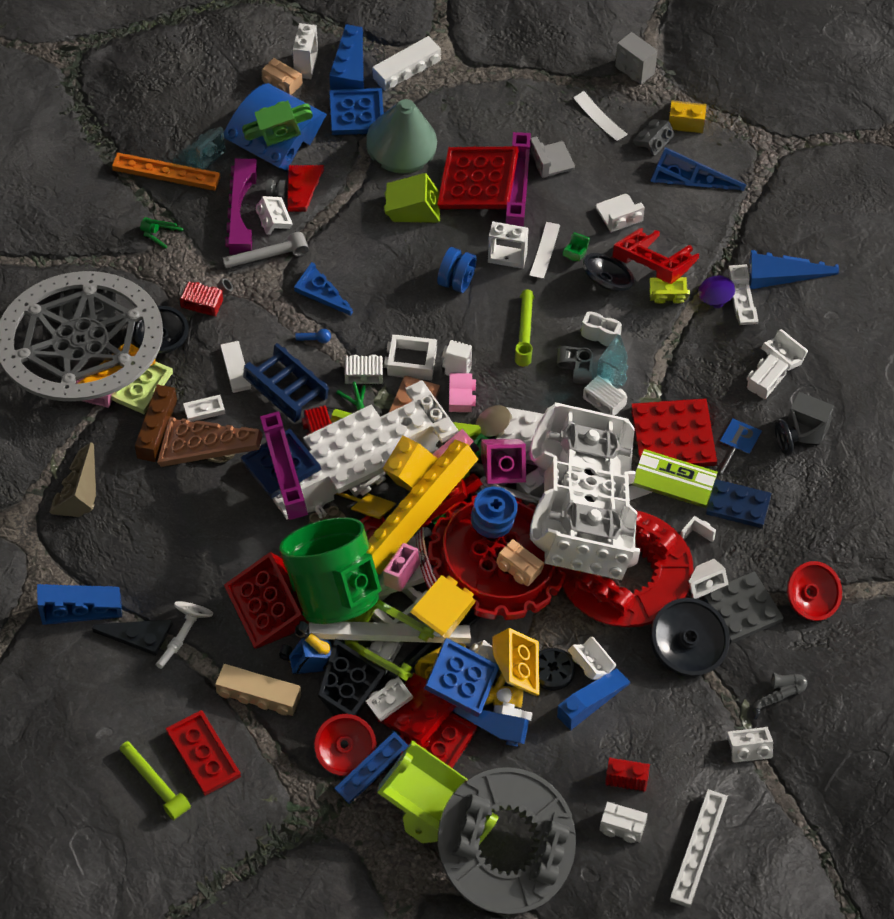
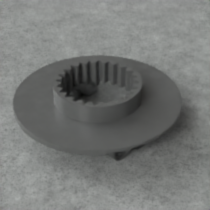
(464, 824)

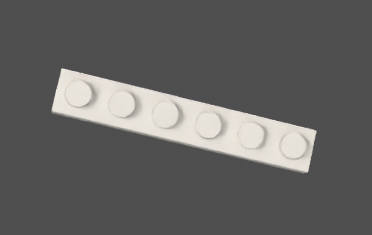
(698, 848)

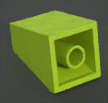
(412, 200)

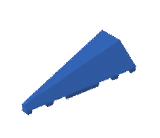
(678, 169)
(771, 270)

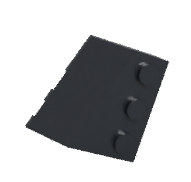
(349, 680)

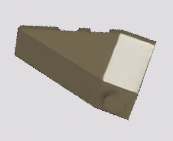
(79, 486)

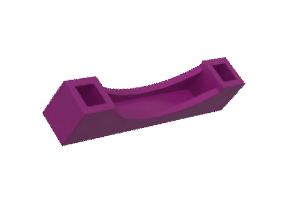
(244, 176)
(516, 207)
(284, 465)

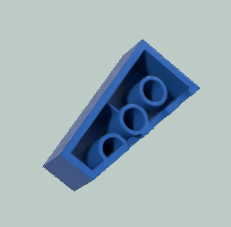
(348, 63)
(77, 603)

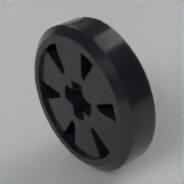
(564, 670)

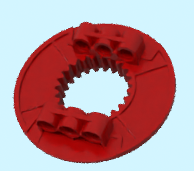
(617, 605)

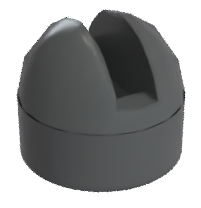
(225, 285)

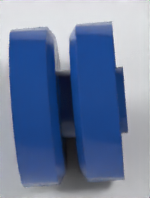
(456, 269)
(493, 512)

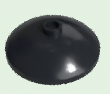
(608, 272)
(174, 329)

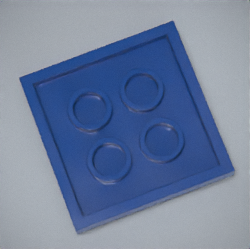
(355, 110)
(461, 677)

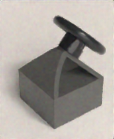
(806, 423)

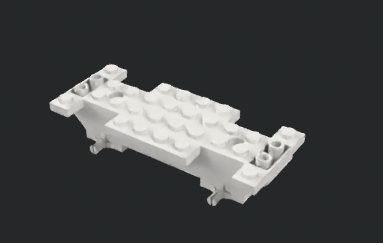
(363, 442)

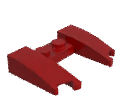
(636, 248)

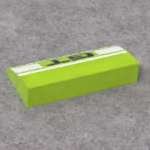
(674, 478)

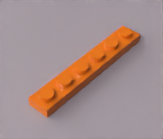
(166, 171)

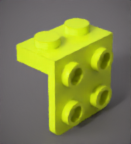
(662, 291)

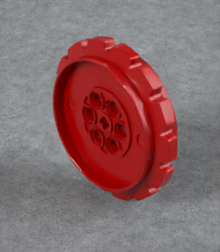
(493, 590)

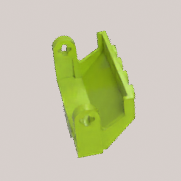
(422, 788)

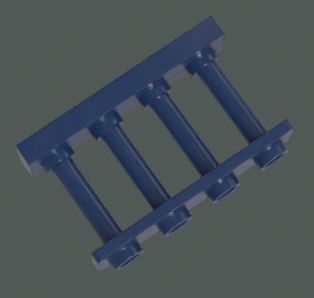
(278, 396)

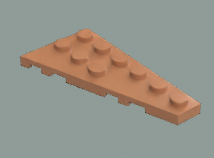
(202, 440)

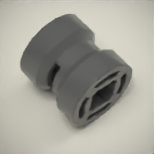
(275, 188)

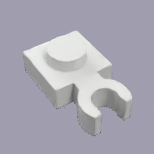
(508, 709)

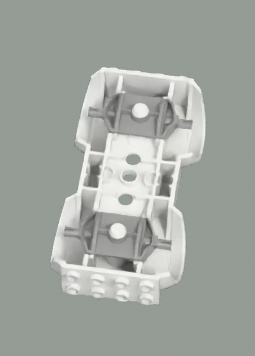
(566, 526)

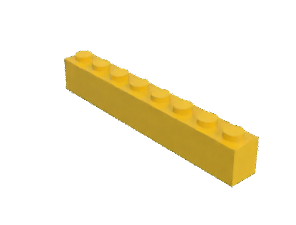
(420, 503)

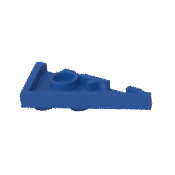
(315, 286)

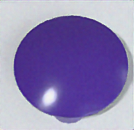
(716, 291)

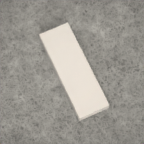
(235, 365)

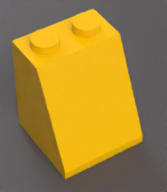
(408, 463)
(444, 606)

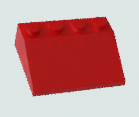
(265, 601)

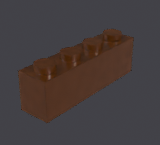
(155, 423)

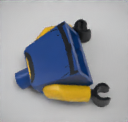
(309, 654)

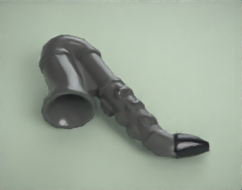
(788, 685)

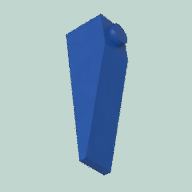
(590, 698)
(505, 727)

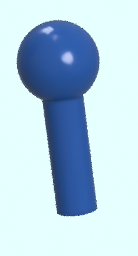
(322, 336)

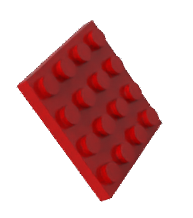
(478, 177)
(675, 430)

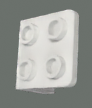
(620, 212)

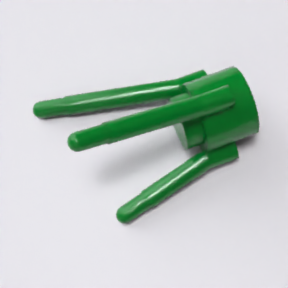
(151, 226)

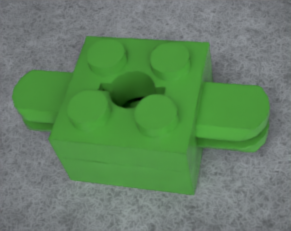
(277, 122)

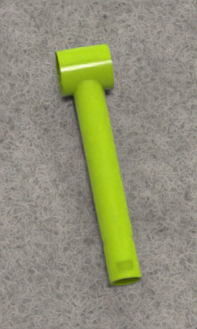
(523, 350)
(174, 804)

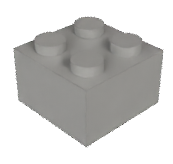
(636, 58)

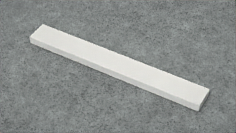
(382, 632)

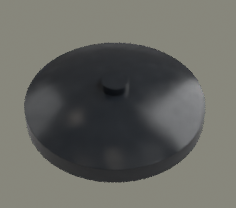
(689, 637)

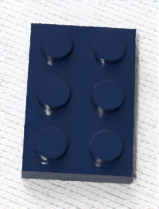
(738, 503)

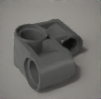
(571, 357)

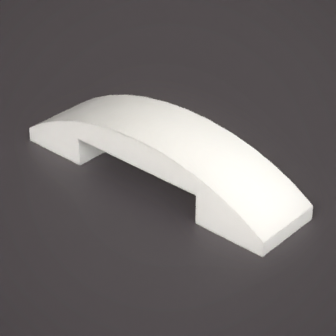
(742, 299)

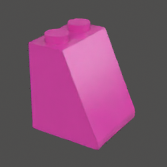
(504, 460)

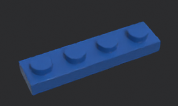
(371, 768)

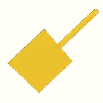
(370, 505)

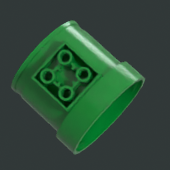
(331, 570)

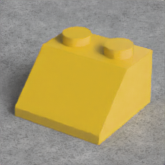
(687, 116)

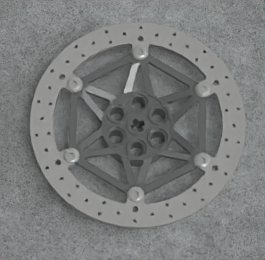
(80, 342)

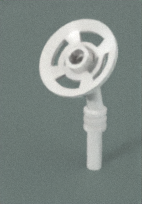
(192, 613)

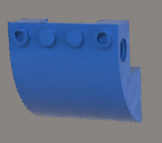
(281, 153)

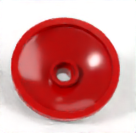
(823, 587)
(336, 729)

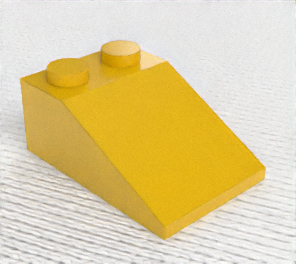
(518, 659)

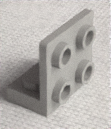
(550, 158)

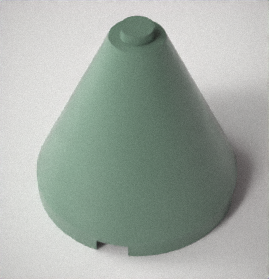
(401, 139)

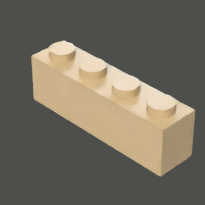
(258, 690)

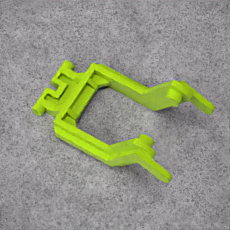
(403, 671)

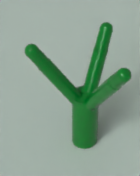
(359, 399)

